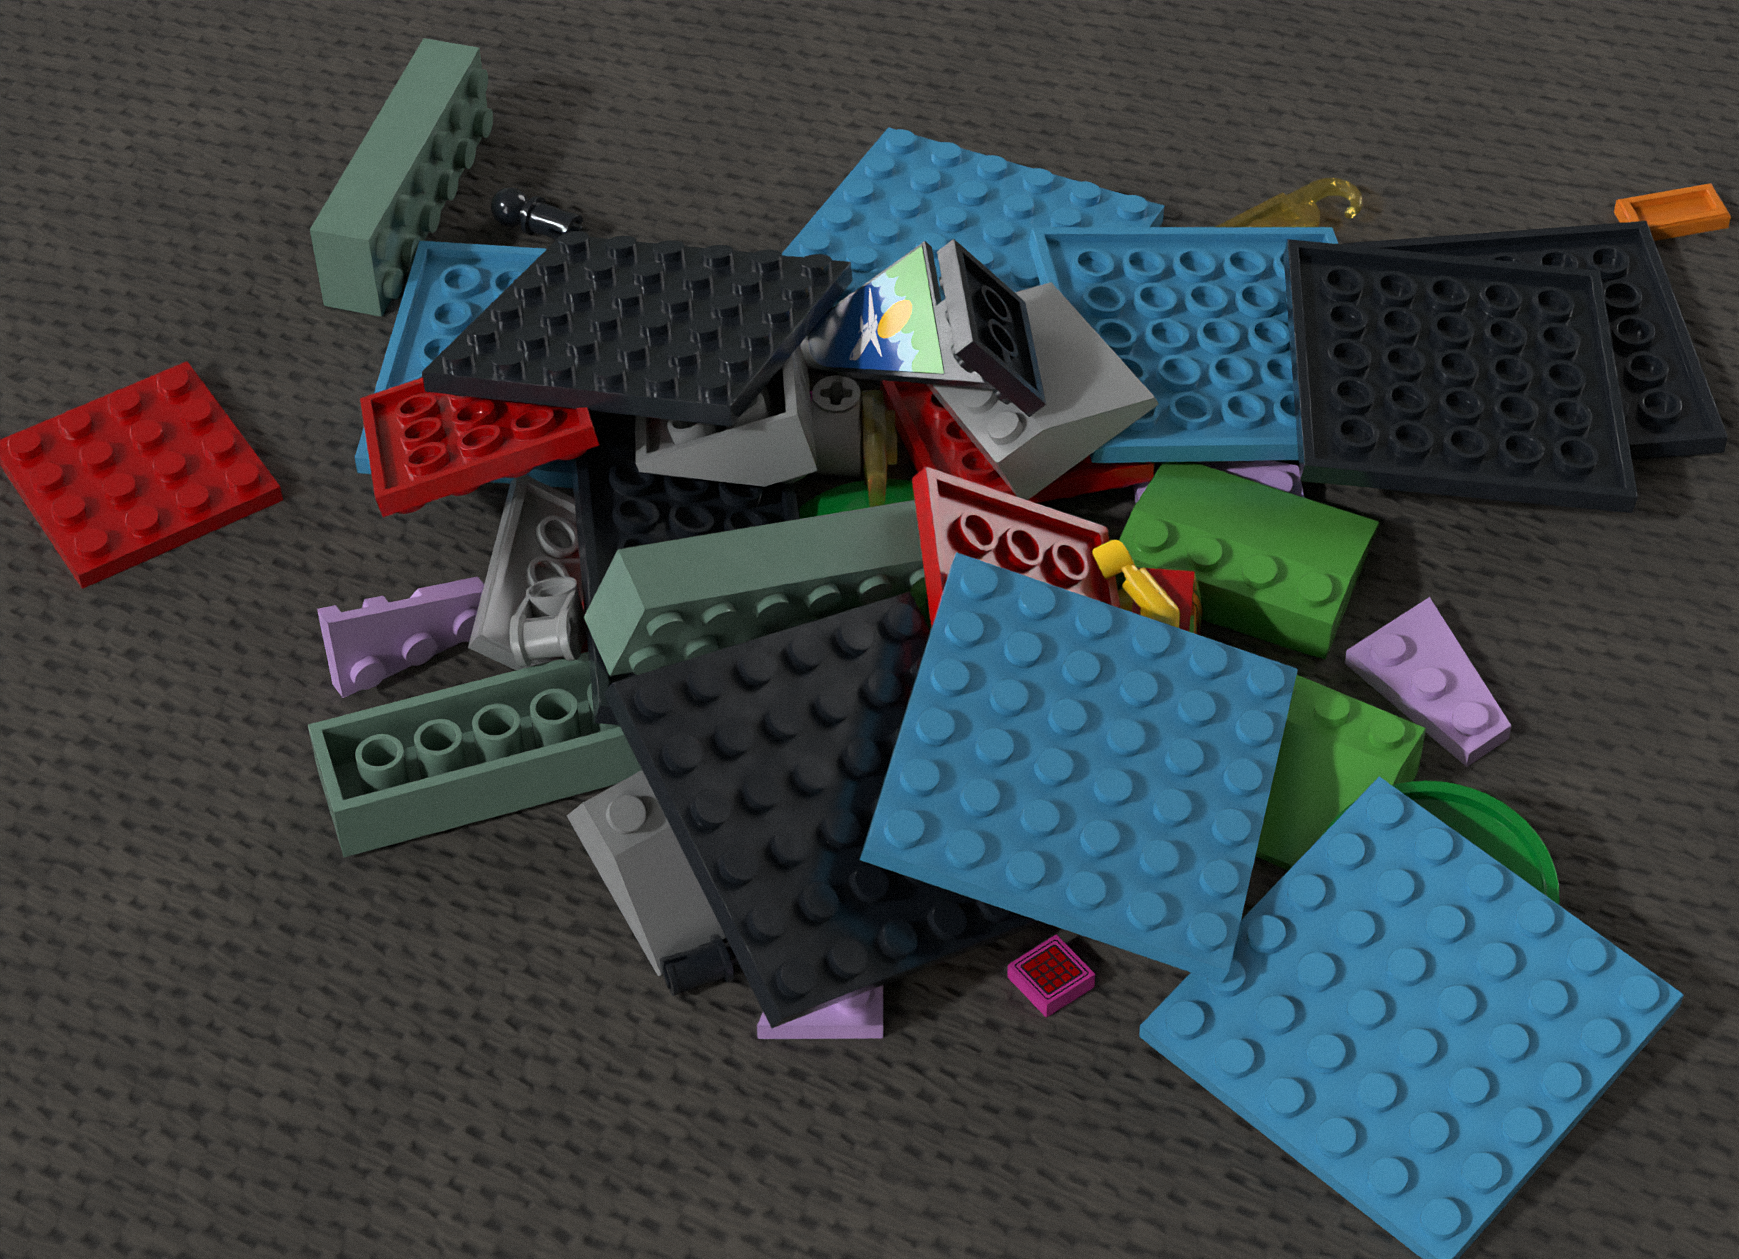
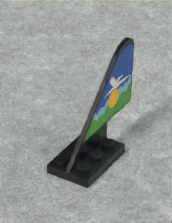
(906, 333)

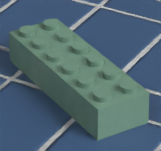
(401, 177)
(750, 582)
(466, 754)

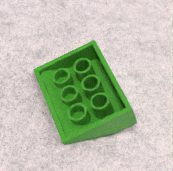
(1258, 553)
(1326, 762)

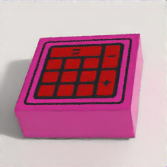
(1051, 975)

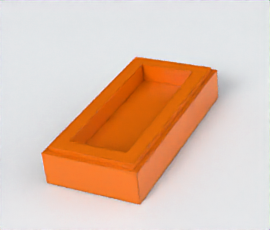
(1676, 211)

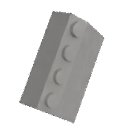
(1085, 391)
(763, 447)
(645, 869)

